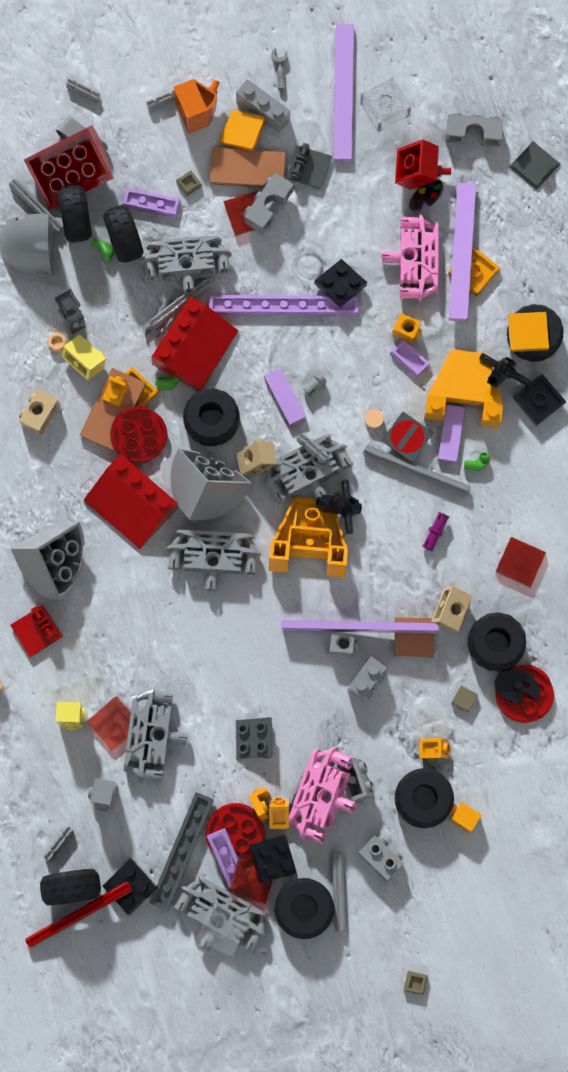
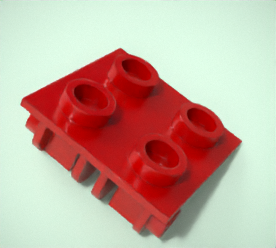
(36, 630)

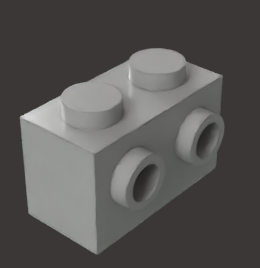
(367, 678)
(359, 786)
(102, 794)
(381, 857)

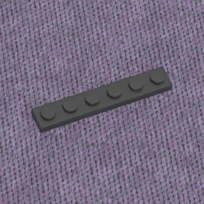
(181, 851)

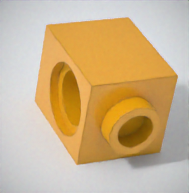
(406, 321)
(465, 817)

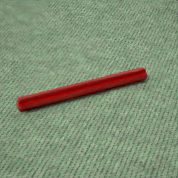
(78, 914)

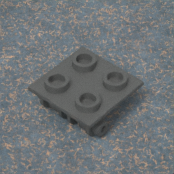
(309, 166)
(254, 738)

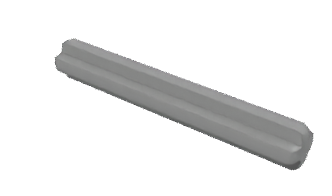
(34, 204)
(178, 304)
(338, 890)

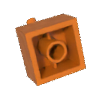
(196, 103)

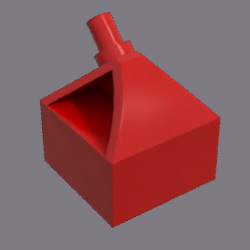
(418, 165)

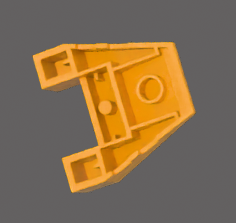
(465, 382)
(309, 535)

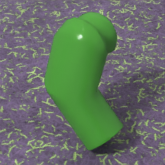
(105, 247)
(166, 383)
(479, 464)

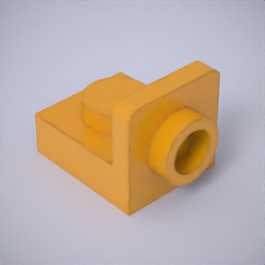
(116, 391)
(434, 748)
(257, 799)
(279, 813)

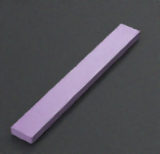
(343, 92)
(462, 252)
(281, 305)
(346, 626)

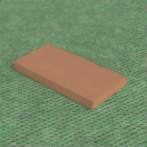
(245, 167)
(103, 413)

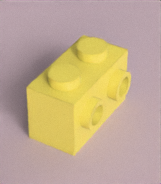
(83, 357)
(70, 715)

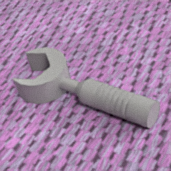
(280, 72)
(167, 301)

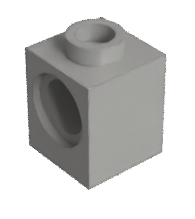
(336, 650)

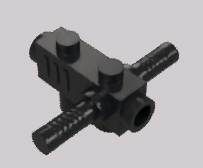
(502, 370)
(345, 506)

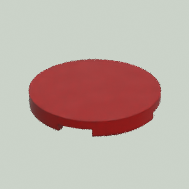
(138, 434)
(530, 708)
(241, 825)

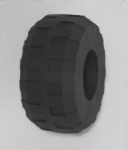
(74, 213)
(123, 234)
(555, 334)
(211, 400)
(484, 655)
(434, 781)
(70, 887)
(324, 907)

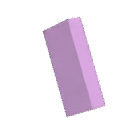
(410, 358)

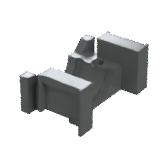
(70, 310)

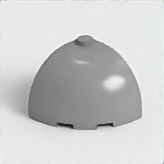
(29, 245)
(205, 486)
(52, 559)

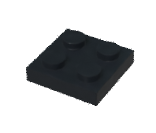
(340, 283)
(539, 399)
(272, 859)
(139, 881)

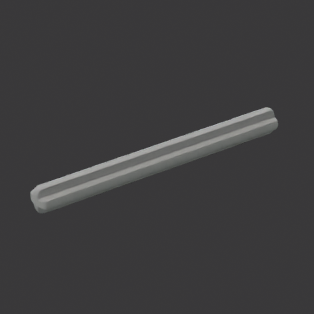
(416, 470)

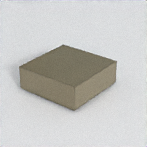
(189, 183)
(464, 698)
(415, 982)

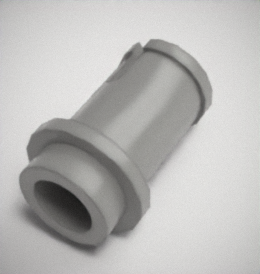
(318, 382)

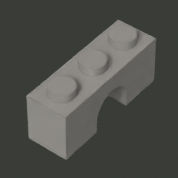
(253, 97)
(488, 128)
(277, 190)

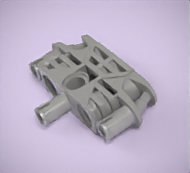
(191, 252)
(291, 464)
(215, 542)
(138, 732)
(225, 899)

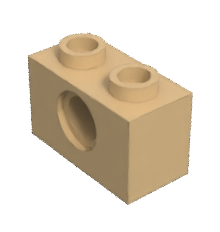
(39, 422)
(256, 457)
(443, 615)

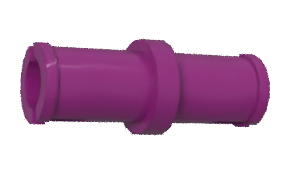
(435, 531)

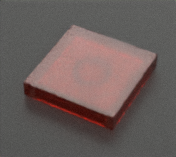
(235, 209)
(520, 562)
(111, 723)
(246, 881)

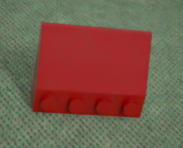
(70, 162)
(194, 344)
(130, 501)

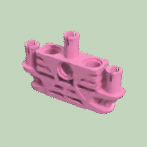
(428, 258)
(312, 796)

